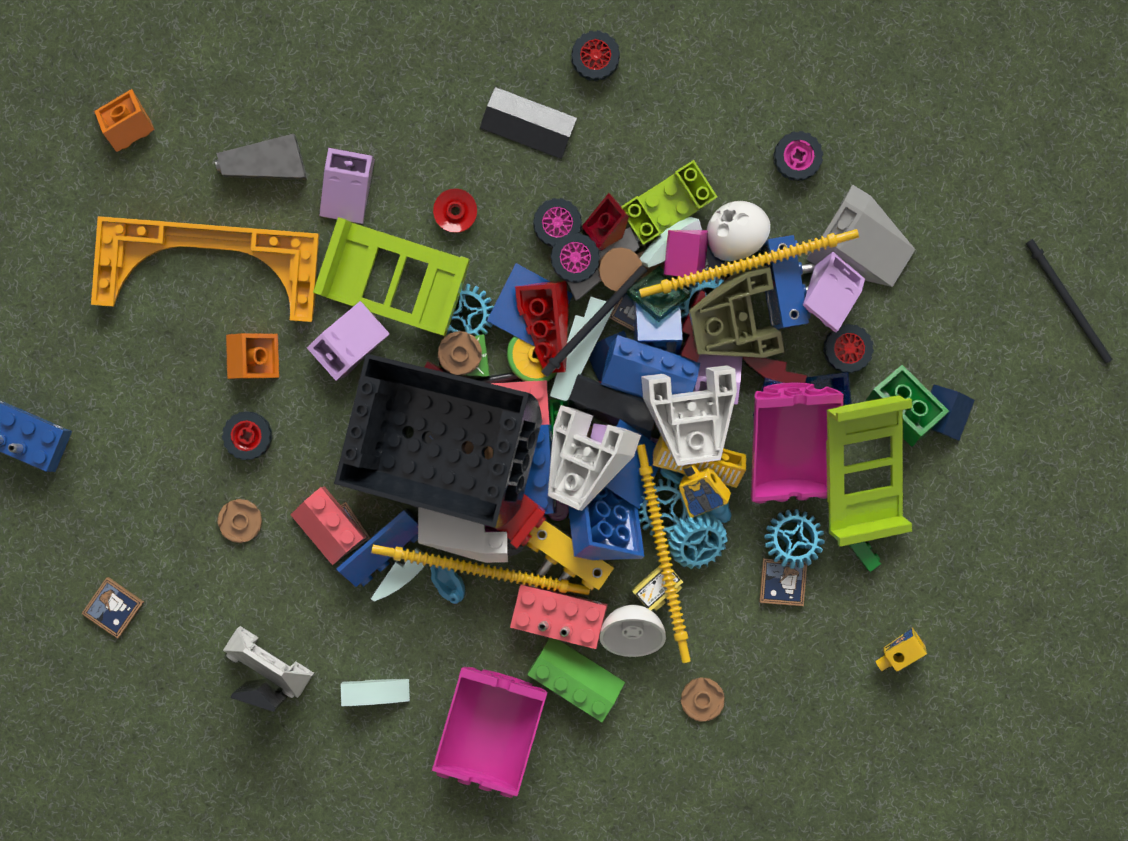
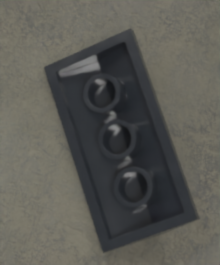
(528, 122)
(611, 405)
(260, 693)

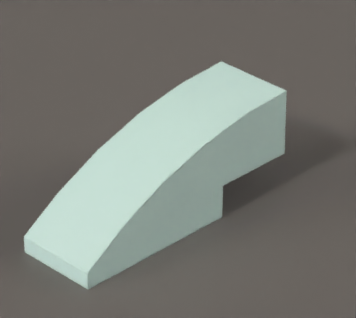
(657, 249)
(397, 577)
(374, 692)

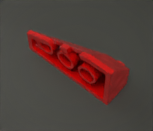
(546, 317)

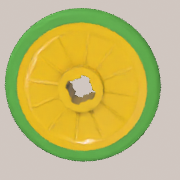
(521, 361)

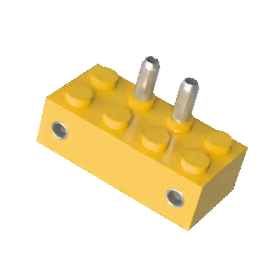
(559, 548)

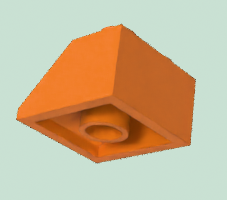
(124, 121)
(252, 356)

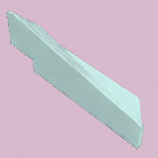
(578, 357)

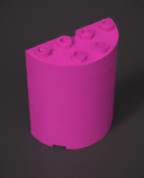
(791, 441)
(489, 730)

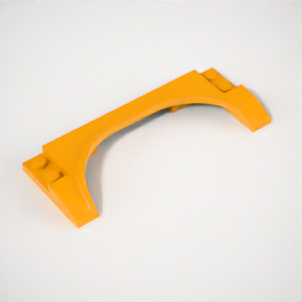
(127, 242)

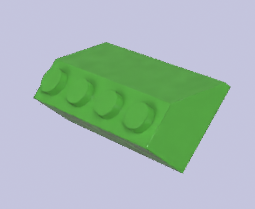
(576, 678)

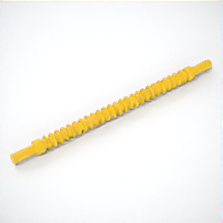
(831, 241)
(398, 554)
(680, 634)

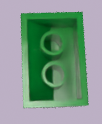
(925, 409)

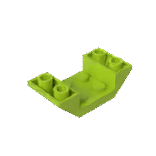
(669, 202)

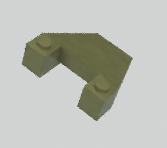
(725, 318)

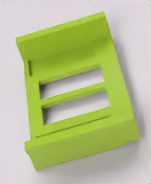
(351, 262)
(874, 511)

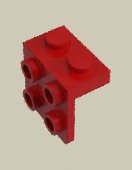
(523, 522)

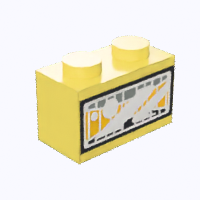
(651, 589)

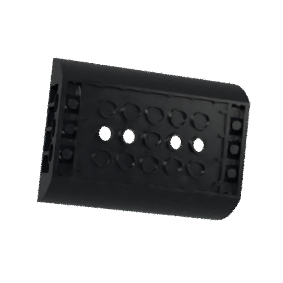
(439, 474)

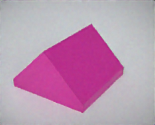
(685, 252)

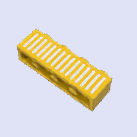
(729, 468)

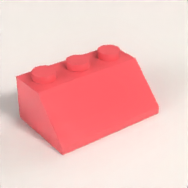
(328, 525)

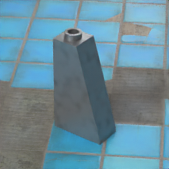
(266, 160)
(628, 241)

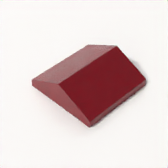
(606, 223)

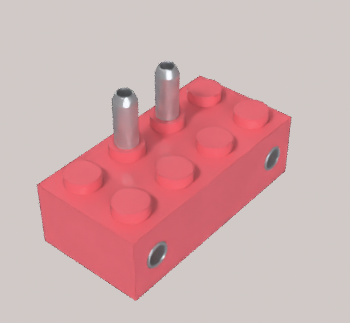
(559, 615)

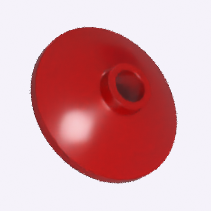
(446, 202)

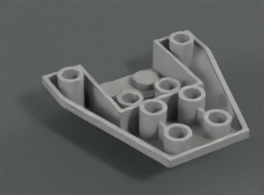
(881, 247)

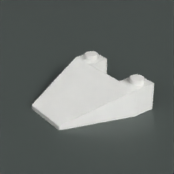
(693, 422)
(582, 465)
(461, 537)
(290, 678)

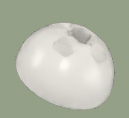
(737, 230)
(632, 631)

